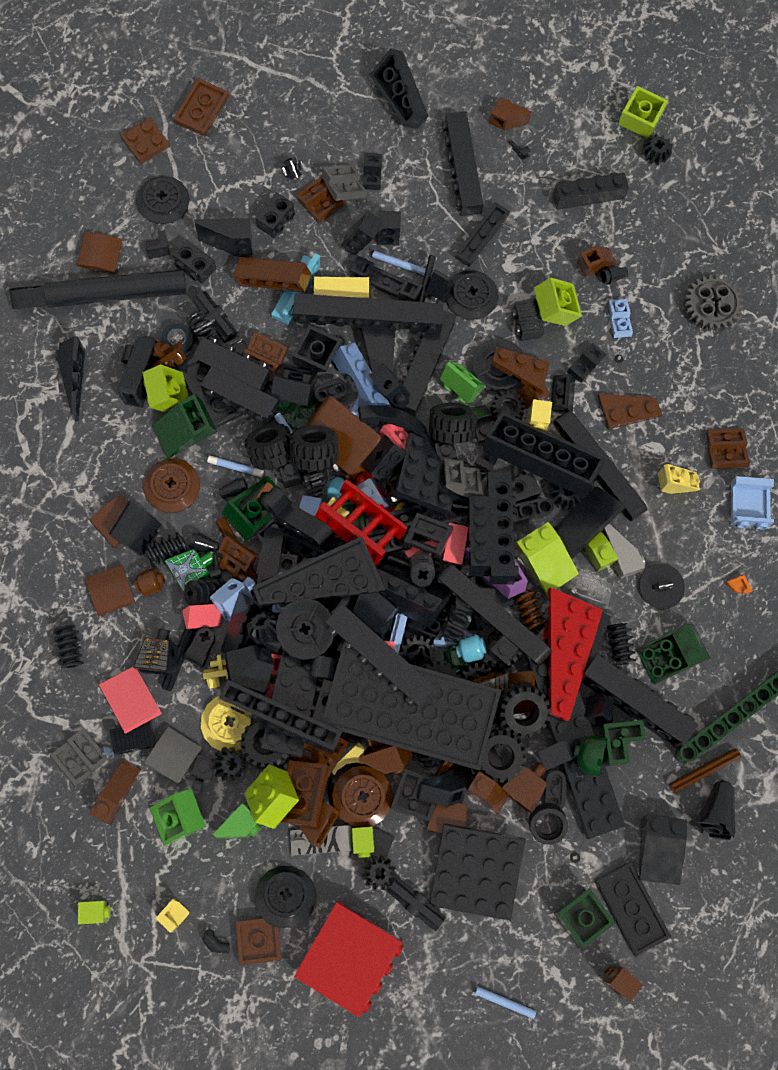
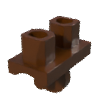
(164, 354)

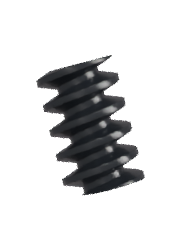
(165, 548)
(422, 568)
(199, 591)
(620, 644)
(67, 646)

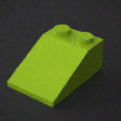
(546, 557)

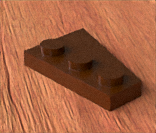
(525, 367)
(627, 410)

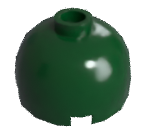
(591, 754)

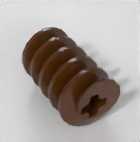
(530, 610)

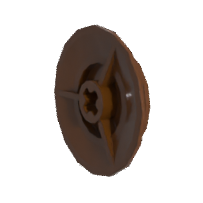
(181, 494)
(348, 789)

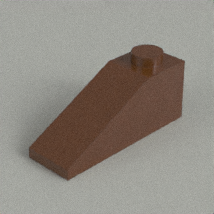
(115, 793)

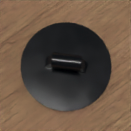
(662, 586)

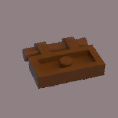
(237, 553)

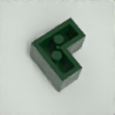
(618, 737)

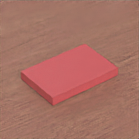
(130, 699)

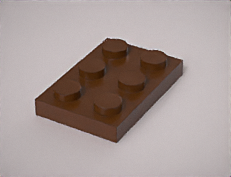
(201, 107)
(309, 783)

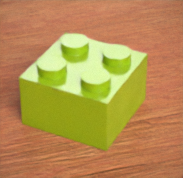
(643, 112)
(557, 301)
(164, 387)
(271, 796)

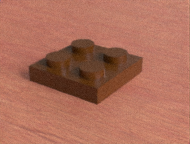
(145, 140)
(257, 942)

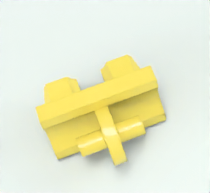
(212, 675)

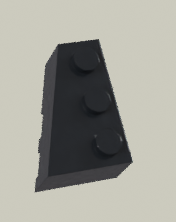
(237, 633)

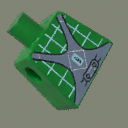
(189, 567)

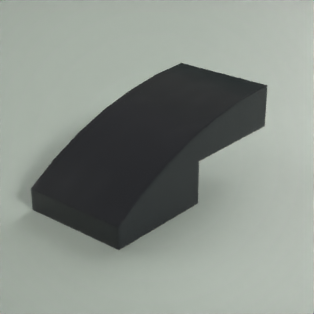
(372, 171)
(586, 363)

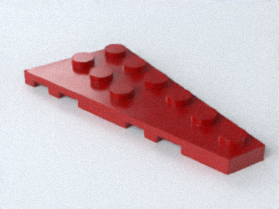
(570, 638)

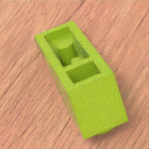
(601, 552)

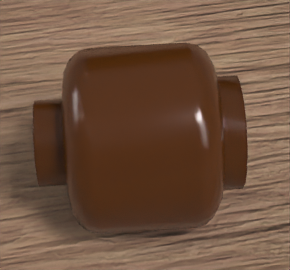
(149, 582)

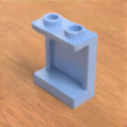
(751, 502)

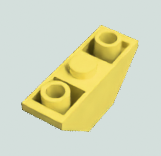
(677, 480)

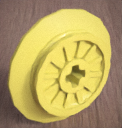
(214, 728)

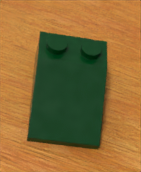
(246, 511)

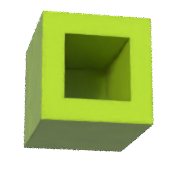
(363, 841)
(93, 912)

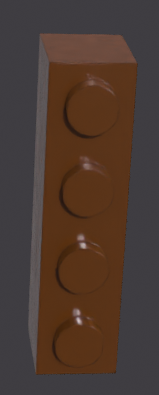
(272, 274)

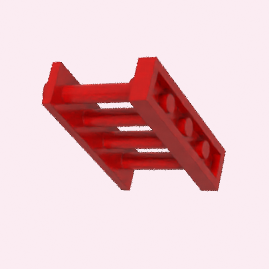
(347, 531)

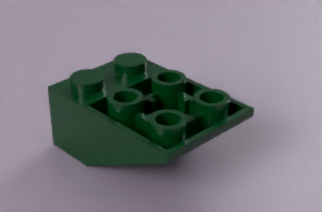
(184, 426)
(673, 653)

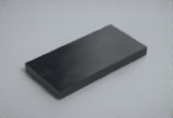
(587, 520)
(632, 908)

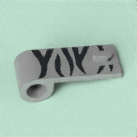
(338, 840)

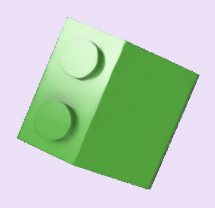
(461, 381)
(177, 816)
(238, 825)

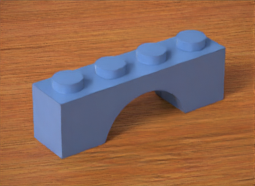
(350, 361)

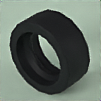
(551, 838)

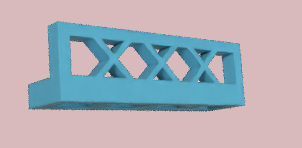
(285, 305)

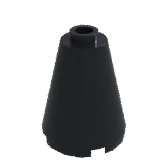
(718, 812)

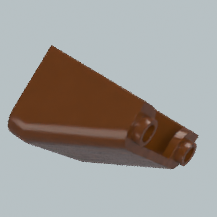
(355, 437)

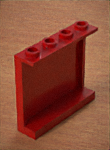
(349, 959)

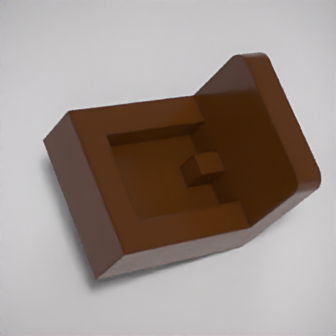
(529, 393)

